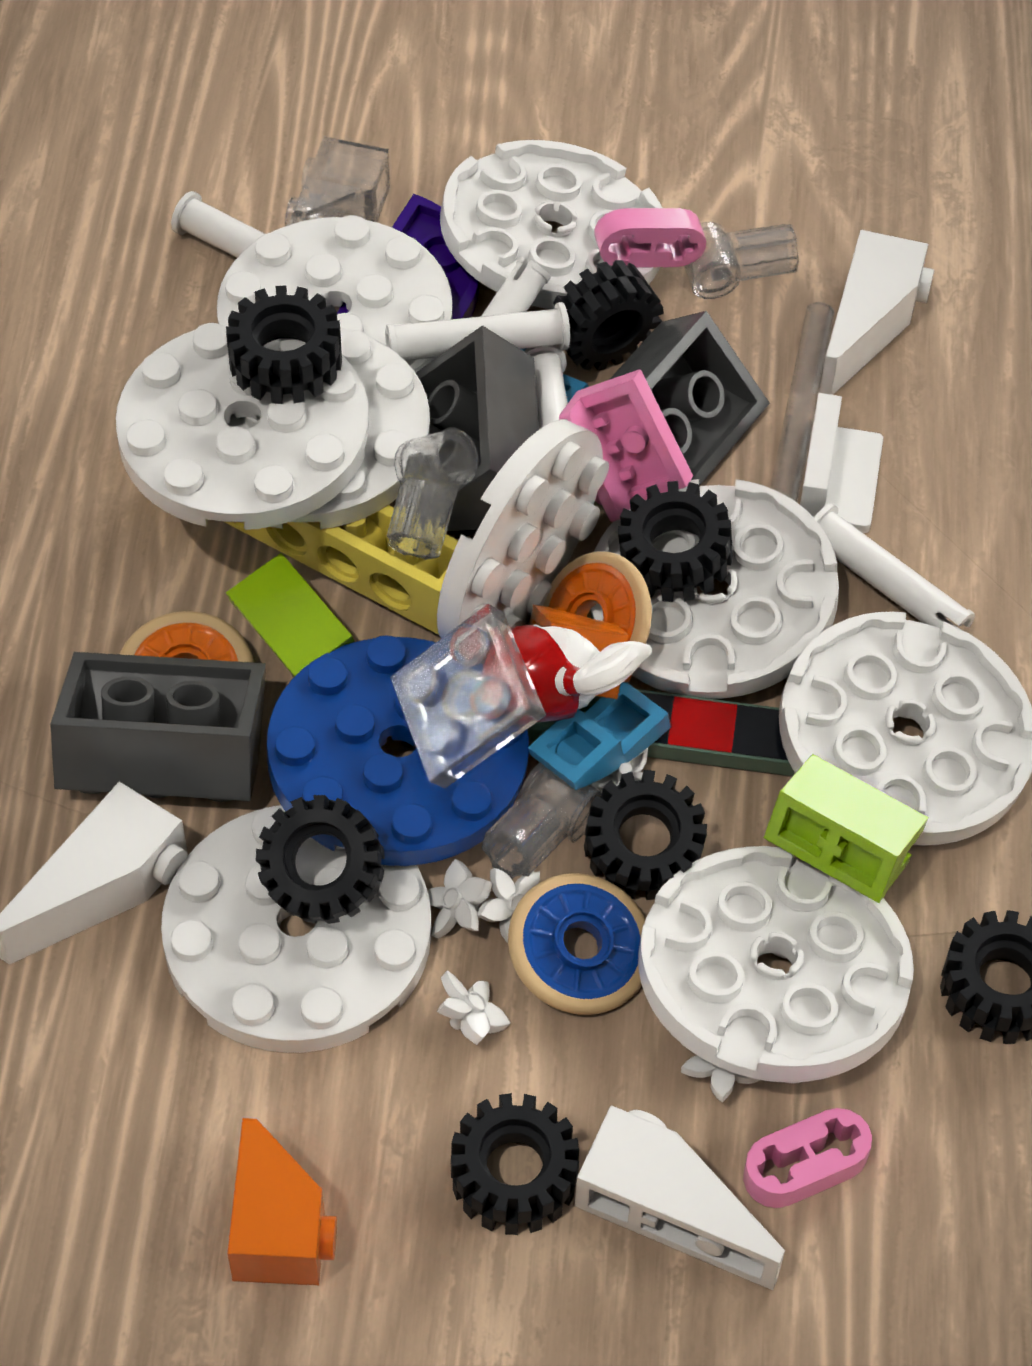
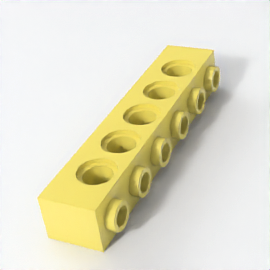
(365, 563)

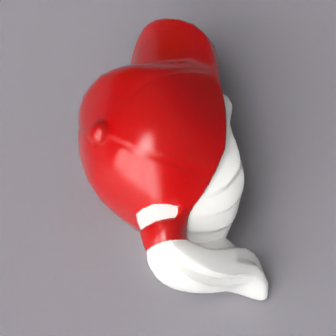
(571, 669)

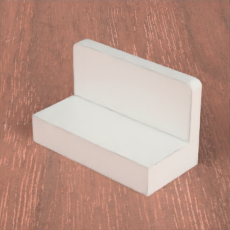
(841, 466)

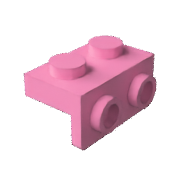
(632, 439)

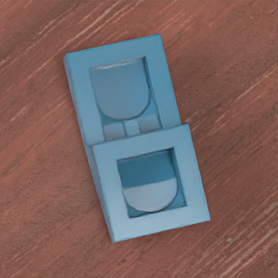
(601, 738)

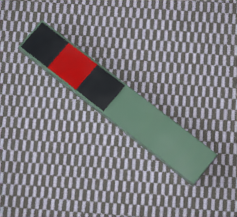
(712, 733)

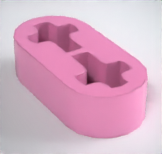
(650, 237)
(813, 1172)

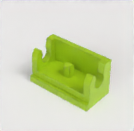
(288, 614)
(844, 827)

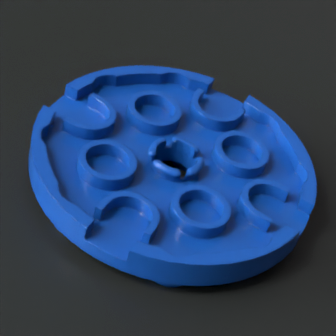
(330, 741)

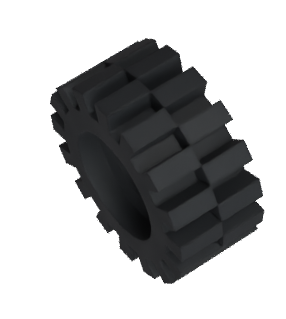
(609, 314)
(284, 370)
(677, 512)
(643, 798)
(287, 835)
(971, 994)
(521, 1125)

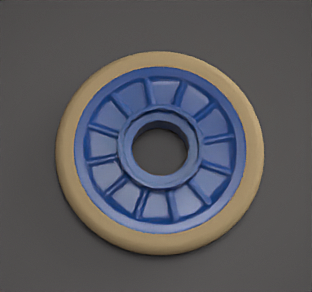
(548, 967)

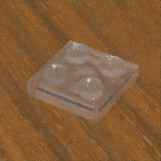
(467, 696)

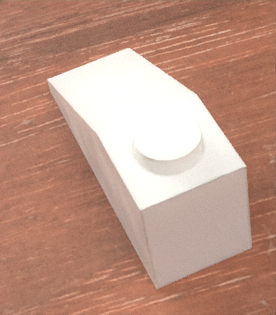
(875, 304)
(97, 873)
(663, 1190)

